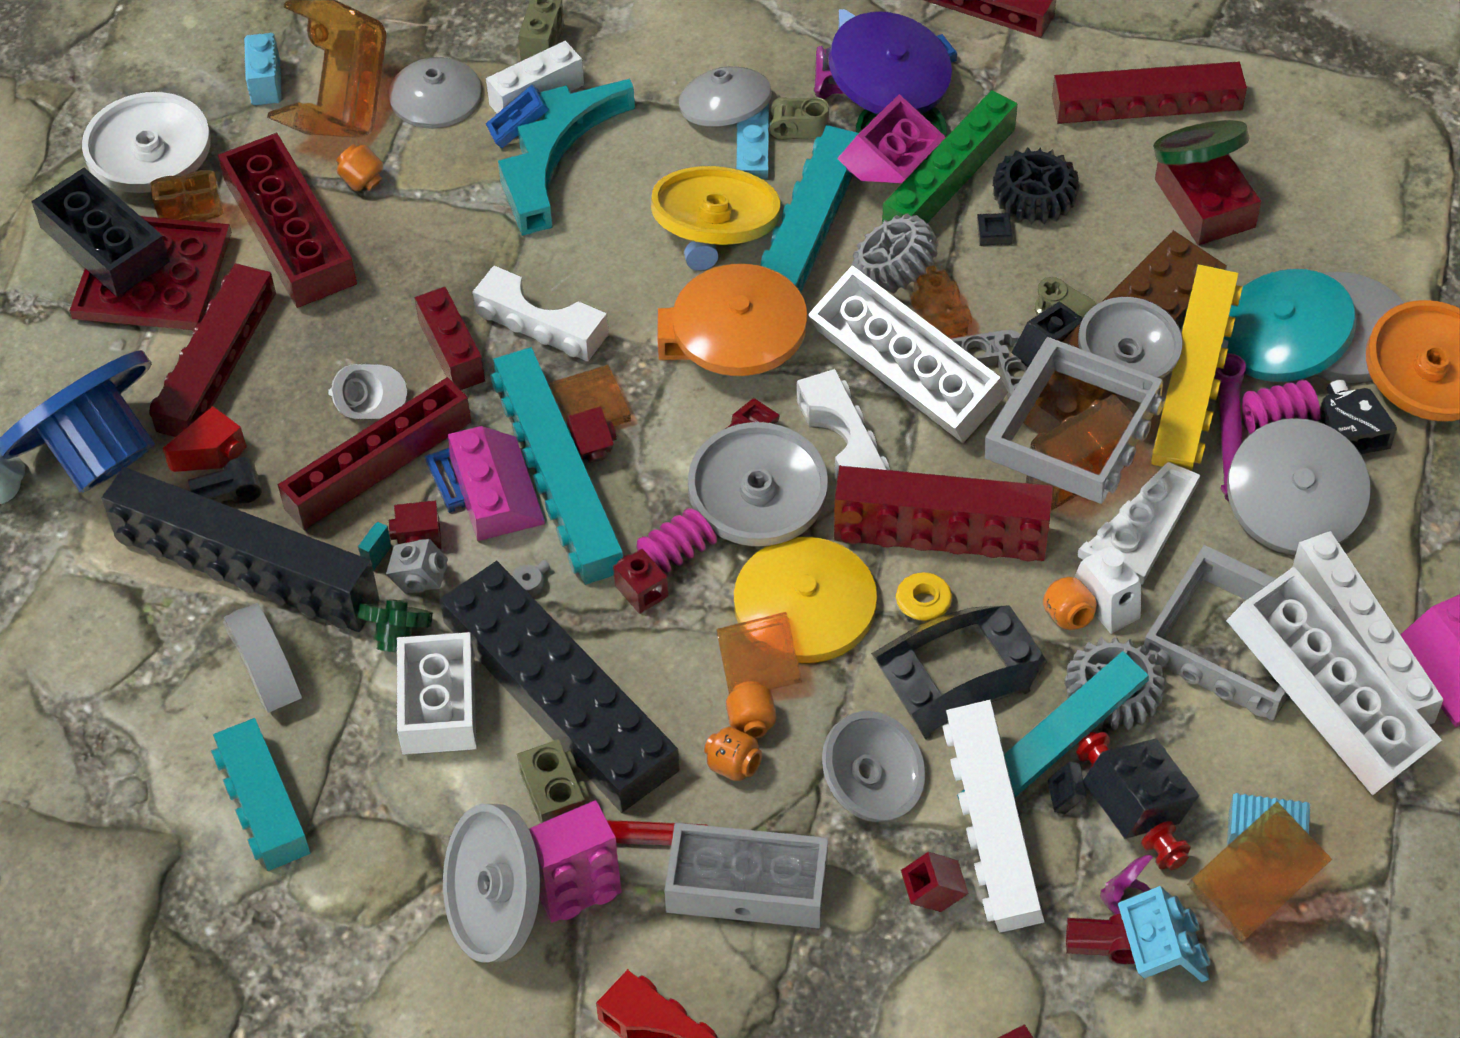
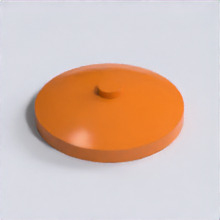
(739, 319)
(1417, 358)

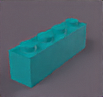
(261, 794)

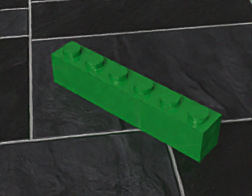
(954, 159)

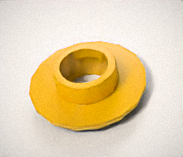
(927, 584)

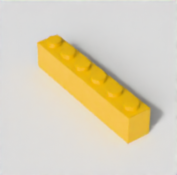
(1193, 376)

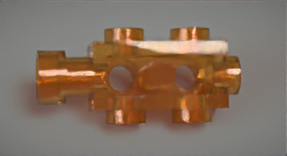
(936, 294)

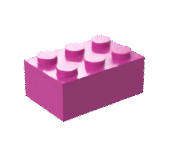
(576, 861)

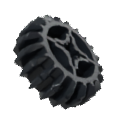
(1033, 193)

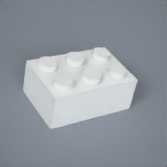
(436, 693)

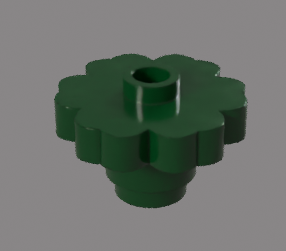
(393, 621)

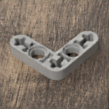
(996, 353)

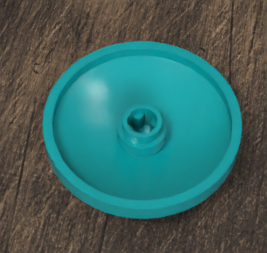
(1291, 324)

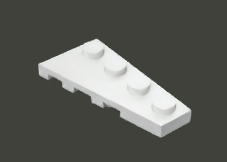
(1147, 520)

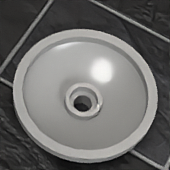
(435, 92)
(725, 96)
(1135, 329)
(889, 763)

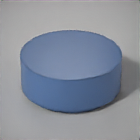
(700, 255)

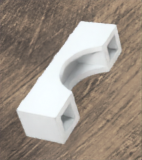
(573, 329)
(828, 405)

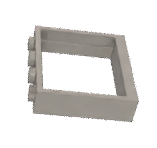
(1091, 369)
(1240, 581)

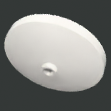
(145, 140)

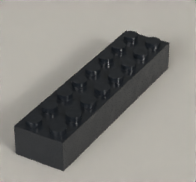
(240, 549)
(561, 686)

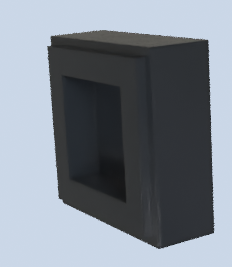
(994, 229)
(1066, 787)

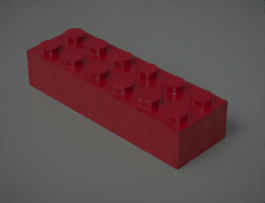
(287, 220)
(942, 513)

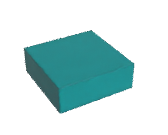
(375, 544)

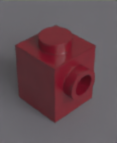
(592, 434)
(416, 522)
(640, 580)
(934, 882)

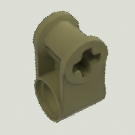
(803, 118)
(1066, 294)

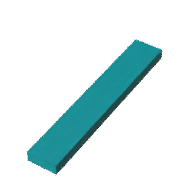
(1073, 721)

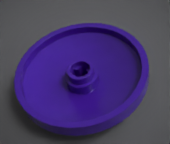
(888, 56)

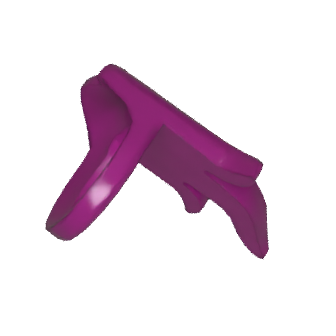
(822, 74)
(1126, 878)

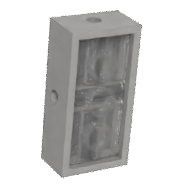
(746, 875)

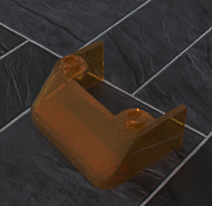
(349, 74)

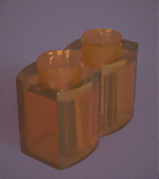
(187, 197)

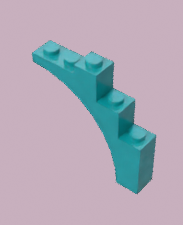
(543, 143)

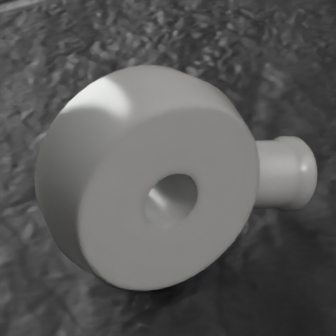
(531, 577)

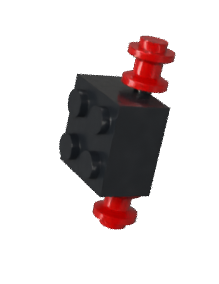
(1140, 793)

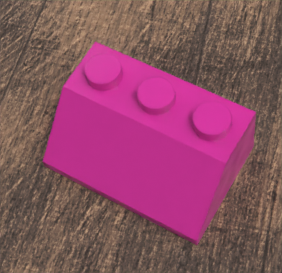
(891, 144)
(494, 482)
(1436, 645)

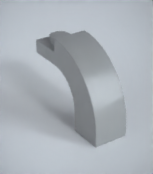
(262, 657)

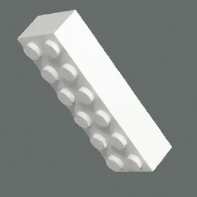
(908, 354)
(1333, 680)

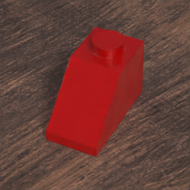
(205, 443)

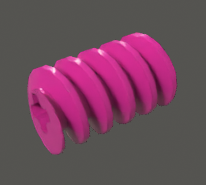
(1279, 403)
(677, 538)

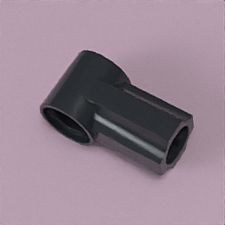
(236, 482)

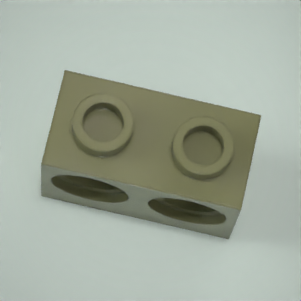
(540, 27)
(548, 786)

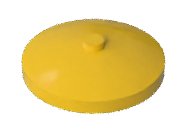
(715, 205)
(820, 588)

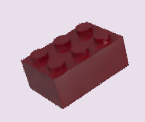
(1210, 197)

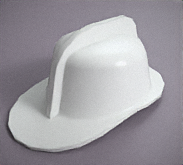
(368, 391)

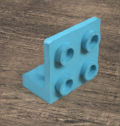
(1163, 934)

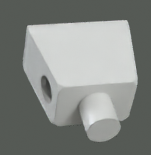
(1114, 588)

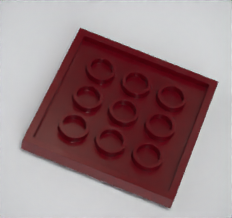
(173, 294)

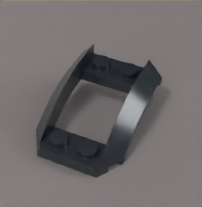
(917, 689)

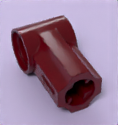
(1099, 938)

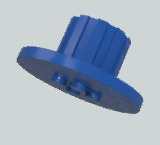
(87, 424)

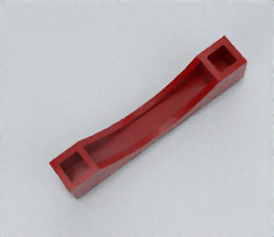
(638, 1011)

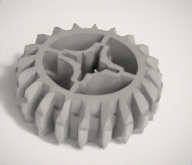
(896, 252)
(1141, 703)

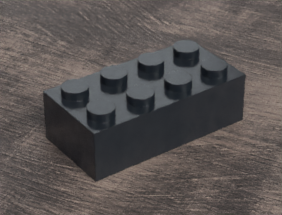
(101, 231)

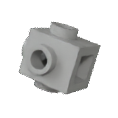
(417, 566)

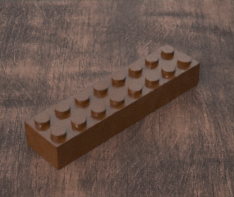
(1162, 279)

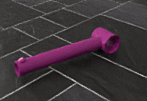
(1230, 410)

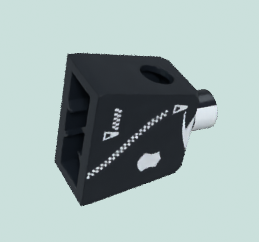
(1357, 417)

